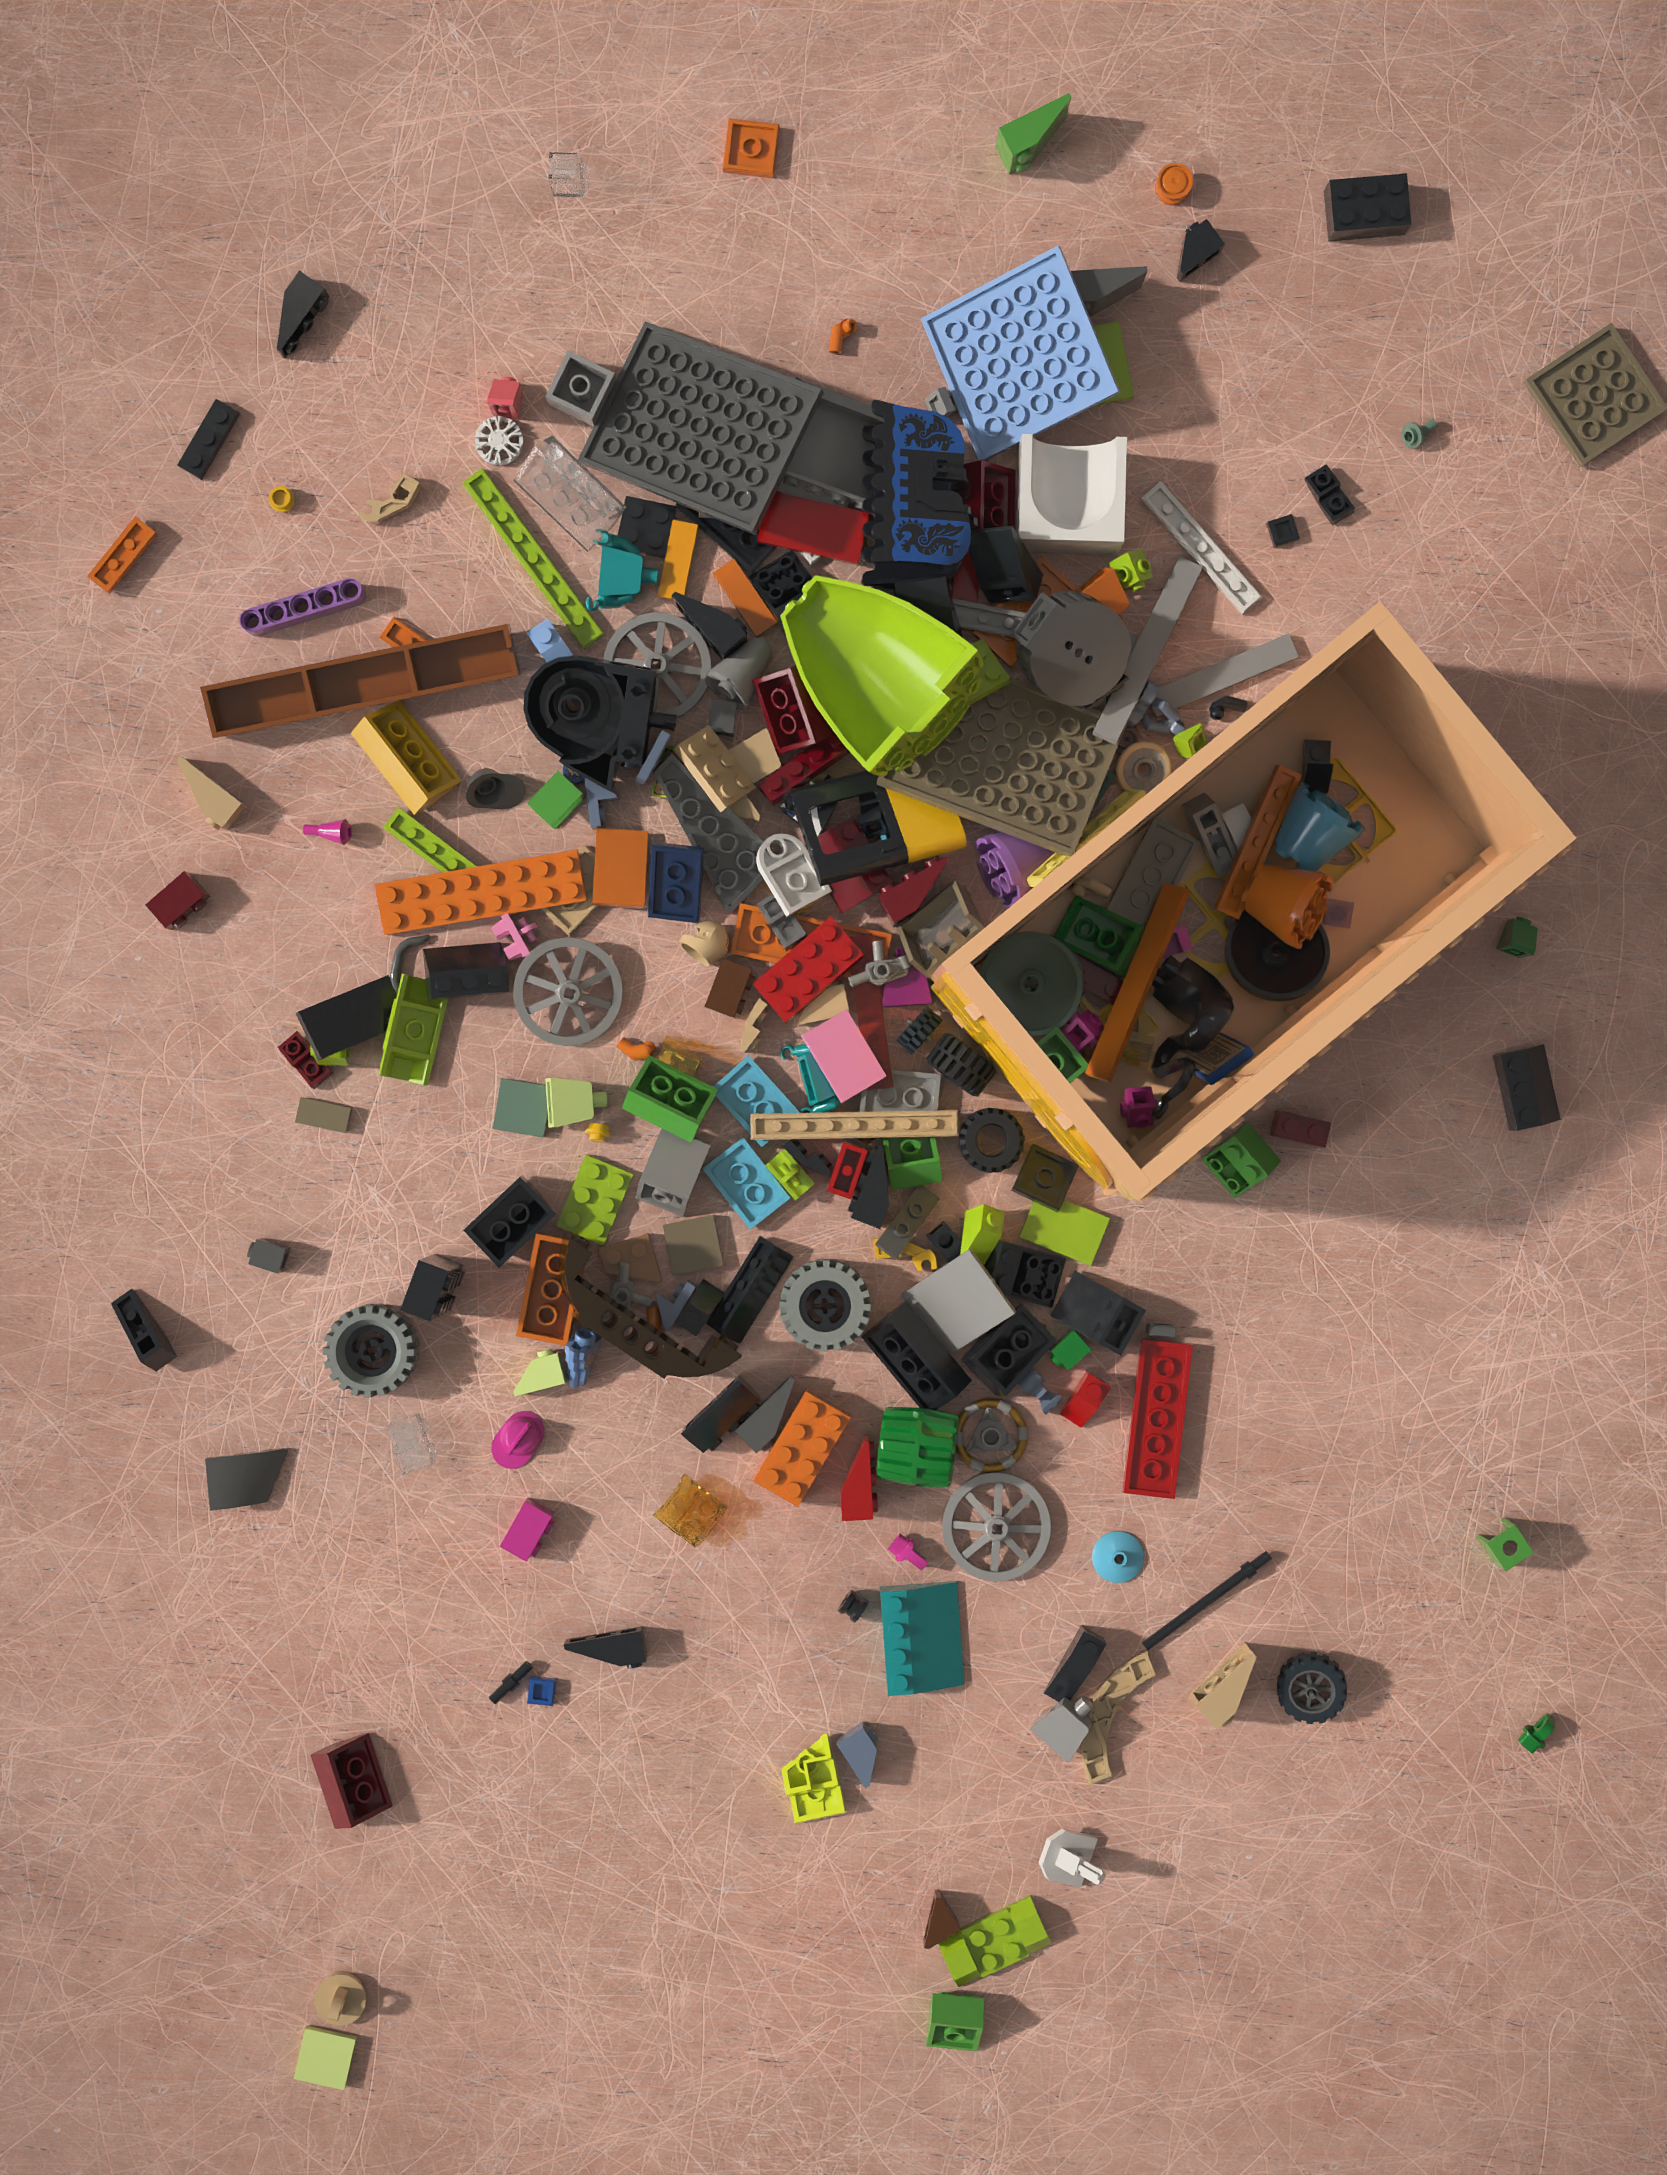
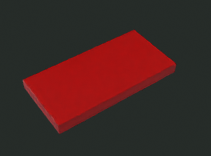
(813, 528)

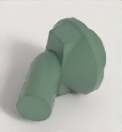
(1414, 435)

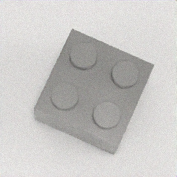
(580, 388)

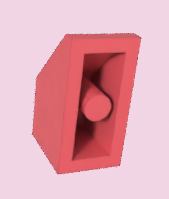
(505, 398)

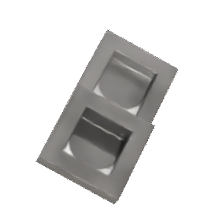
(785, 928)

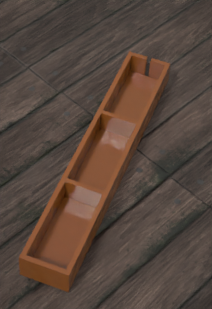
(360, 681)

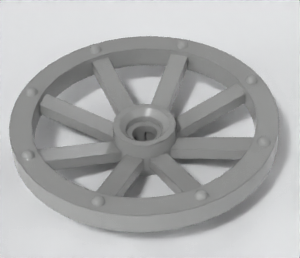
(694, 637)
(559, 989)
(996, 1518)

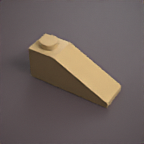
(212, 798)

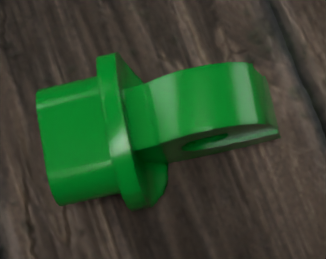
(1534, 1735)

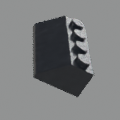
(916, 1358)

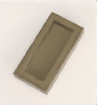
(323, 1115)

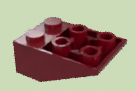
(905, 898)

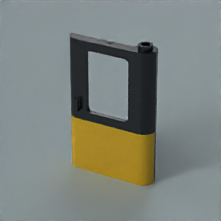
(914, 828)

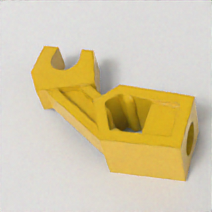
(918, 1254)

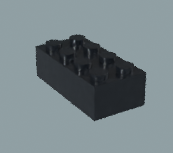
(432, 1287)

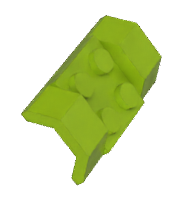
(412, 1032)
(994, 1941)

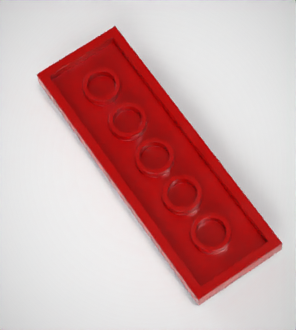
(1157, 1418)

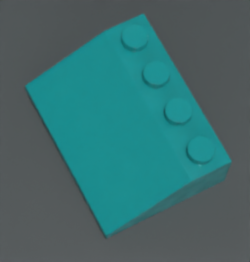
(921, 1637)

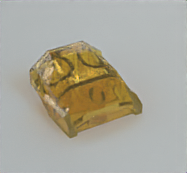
(691, 1511)

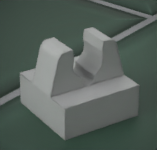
(940, 402)

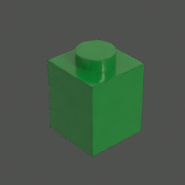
(1069, 1350)

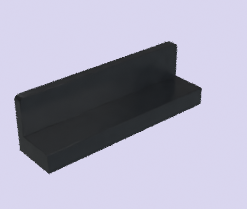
(749, 1290)

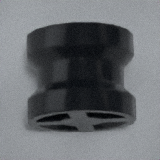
(853, 1606)

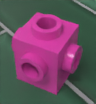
(1083, 1029)
(1138, 1107)

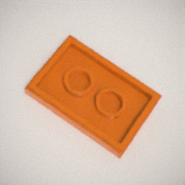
(620, 868)

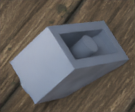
(860, 1751)

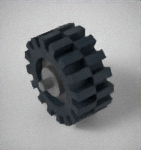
(919, 1030)

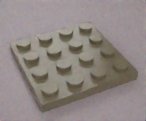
(1595, 395)

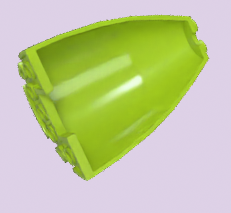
(880, 670)

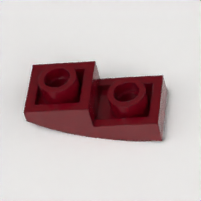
(297, 1052)

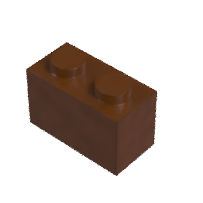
(729, 988)

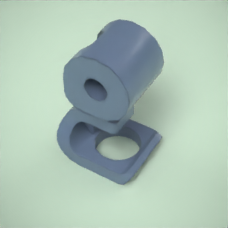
(1033, 1384)

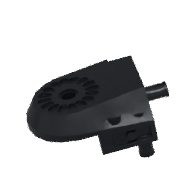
(612, 715)

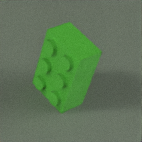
(670, 1098)

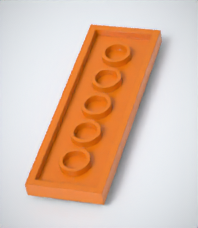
(757, 940)

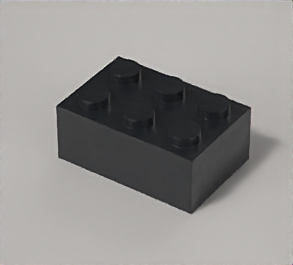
(1367, 207)

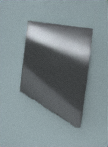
(242, 1478)

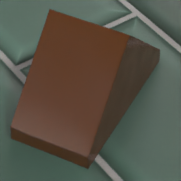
(940, 1923)

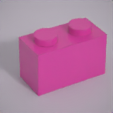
(527, 1530)

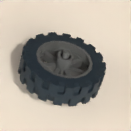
(1306, 1710)

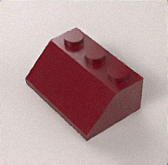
(991, 494)
(858, 889)
(351, 1781)

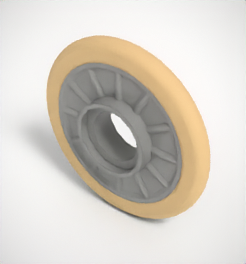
(1136, 754)

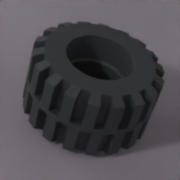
(961, 1064)
(1013, 1147)

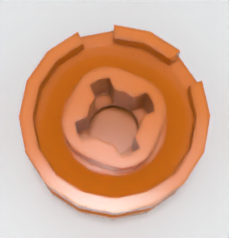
(1174, 184)

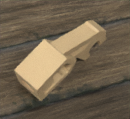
(392, 506)

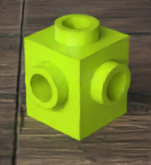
(1132, 570)

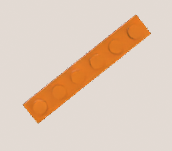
(1257, 839)

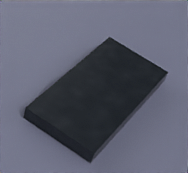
(733, 540)
(348, 1017)

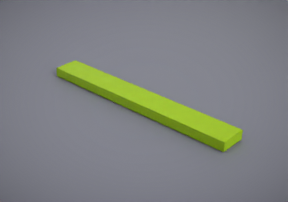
(533, 558)

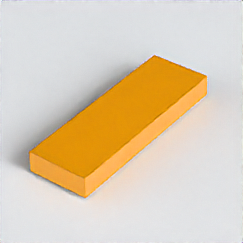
(678, 559)

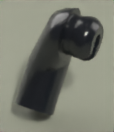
(1225, 703)

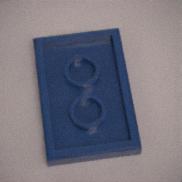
(675, 882)

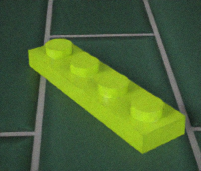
(425, 842)

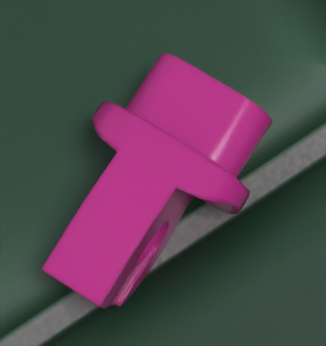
(903, 1549)

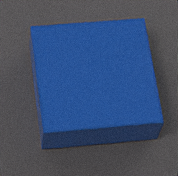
(541, 1691)

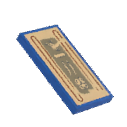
(1220, 1058)

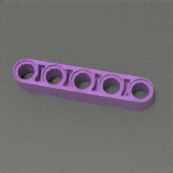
(290, 606)

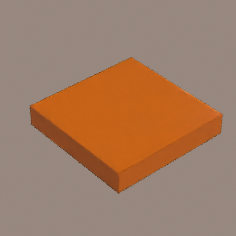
(751, 148)

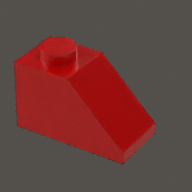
(1085, 1399)

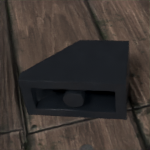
(1198, 248)

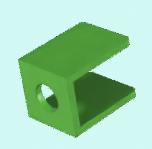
(556, 800)
(1495, 1546)

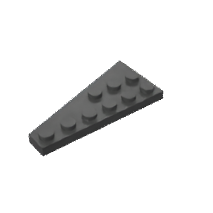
(726, 839)

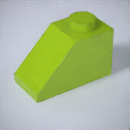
(982, 1230)

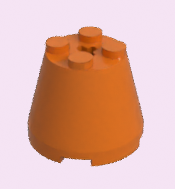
(1288, 901)

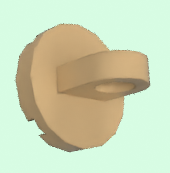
(340, 1998)

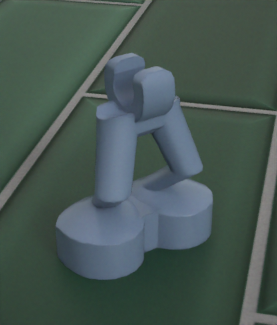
(1149, 698)

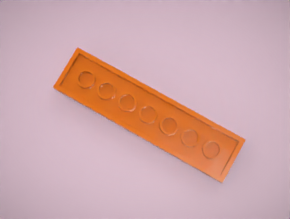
(481, 892)

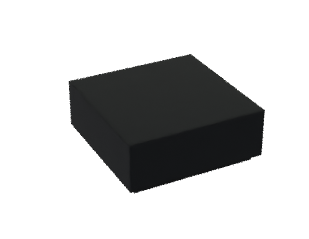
(1282, 530)

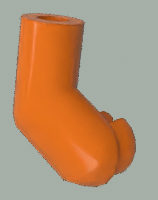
(841, 332)
(636, 1052)

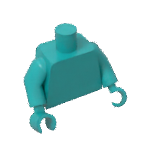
(620, 572)
(816, 1084)

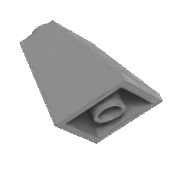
(672, 1172)

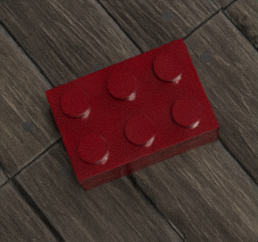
(790, 710)

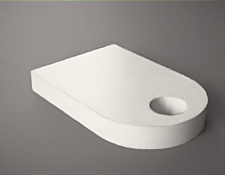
(790, 873)

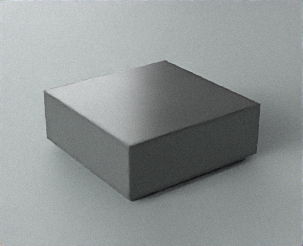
(1160, 1329)

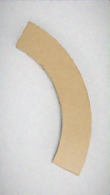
(1106, 1704)

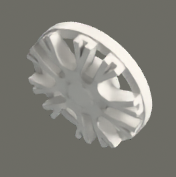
(499, 440)

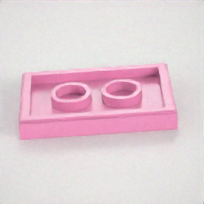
(843, 1056)

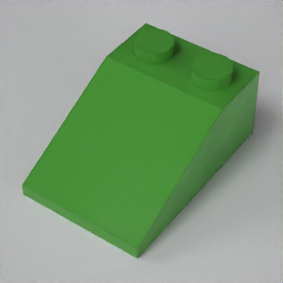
(1025, 137)

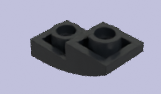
(1328, 494)
(817, 1163)

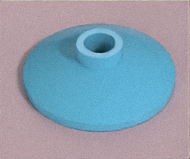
(1111, 1545)

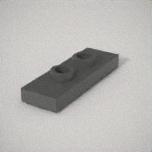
(907, 1221)

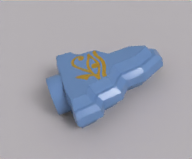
(580, 1356)

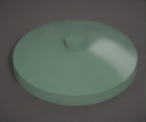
(1035, 979)

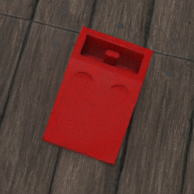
(856, 1489)

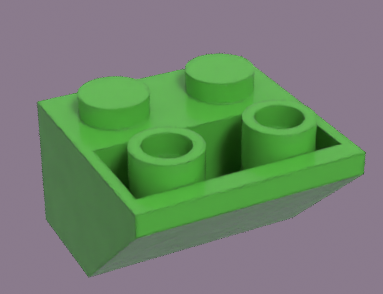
(1241, 1160)

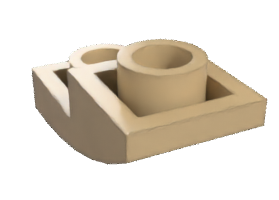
(750, 1033)

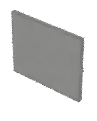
(959, 1301)

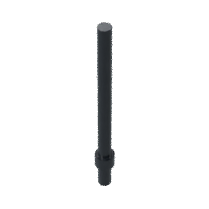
(1247, 1570)

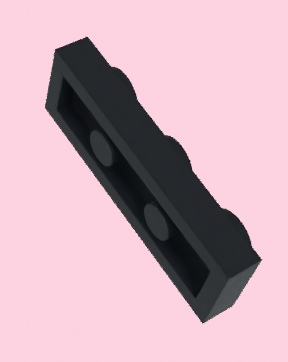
(208, 439)

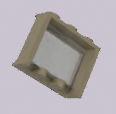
(940, 928)

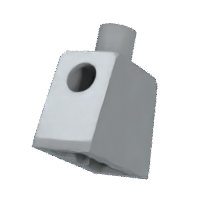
(1064, 1726)

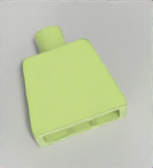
(571, 1101)

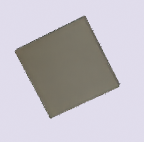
(693, 1245)

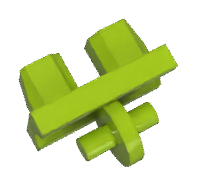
(790, 1174)

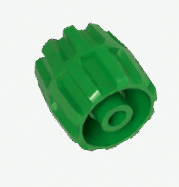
(917, 1446)

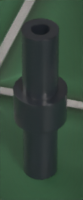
(510, 1682)

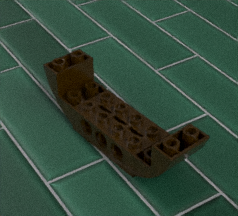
(664, 1356)

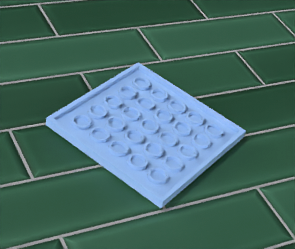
(1020, 354)

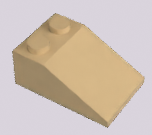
(1223, 1689)

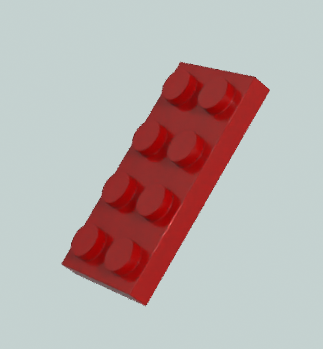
(808, 969)

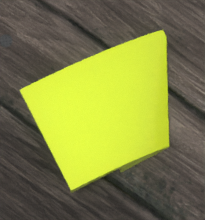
(814, 1783)

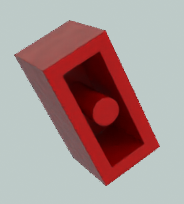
(847, 1170)

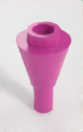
(335, 831)

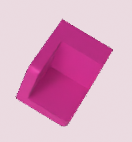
(1179, 941)

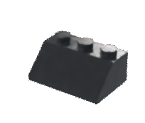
(465, 971)
(1526, 1088)
(510, 1221)
(721, 1415)

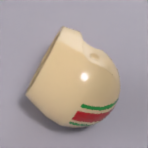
(708, 945)

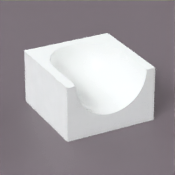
(1071, 497)

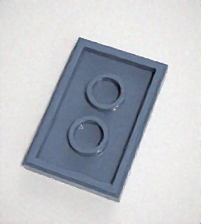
(652, 758)

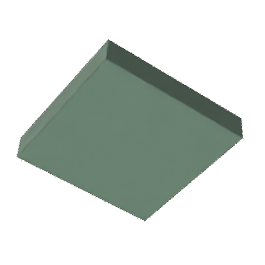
(521, 1108)

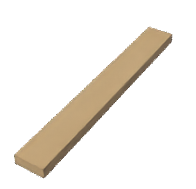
(854, 1125)

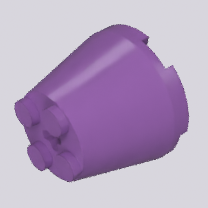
(1007, 864)

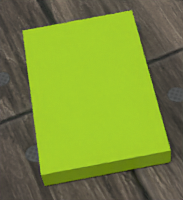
(1113, 347)
(1070, 1232)

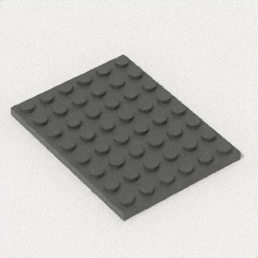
(701, 427)

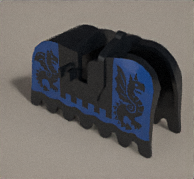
(918, 496)

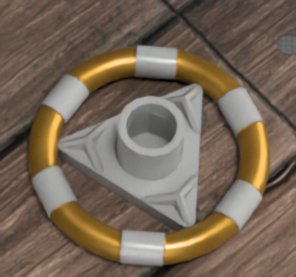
(991, 1435)

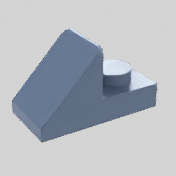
(595, 796)
(669, 1309)

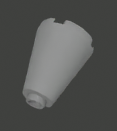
(735, 673)

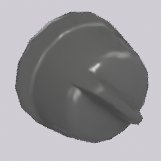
(494, 790)

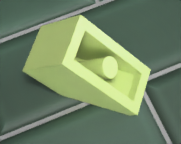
(542, 1373)

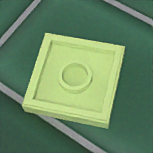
(325, 2057)

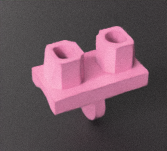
(506, 927)

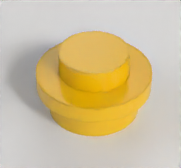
(281, 499)
(598, 1132)

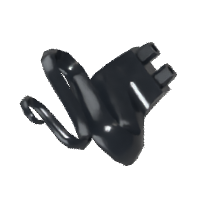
(1197, 1000)

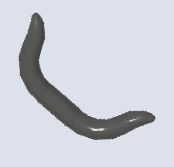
(398, 957)

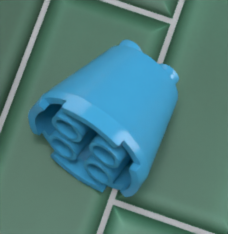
(1315, 829)

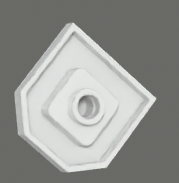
(1068, 1858)

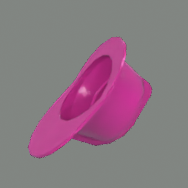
(518, 1439)

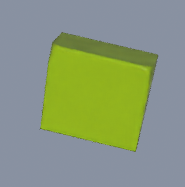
(1190, 741)

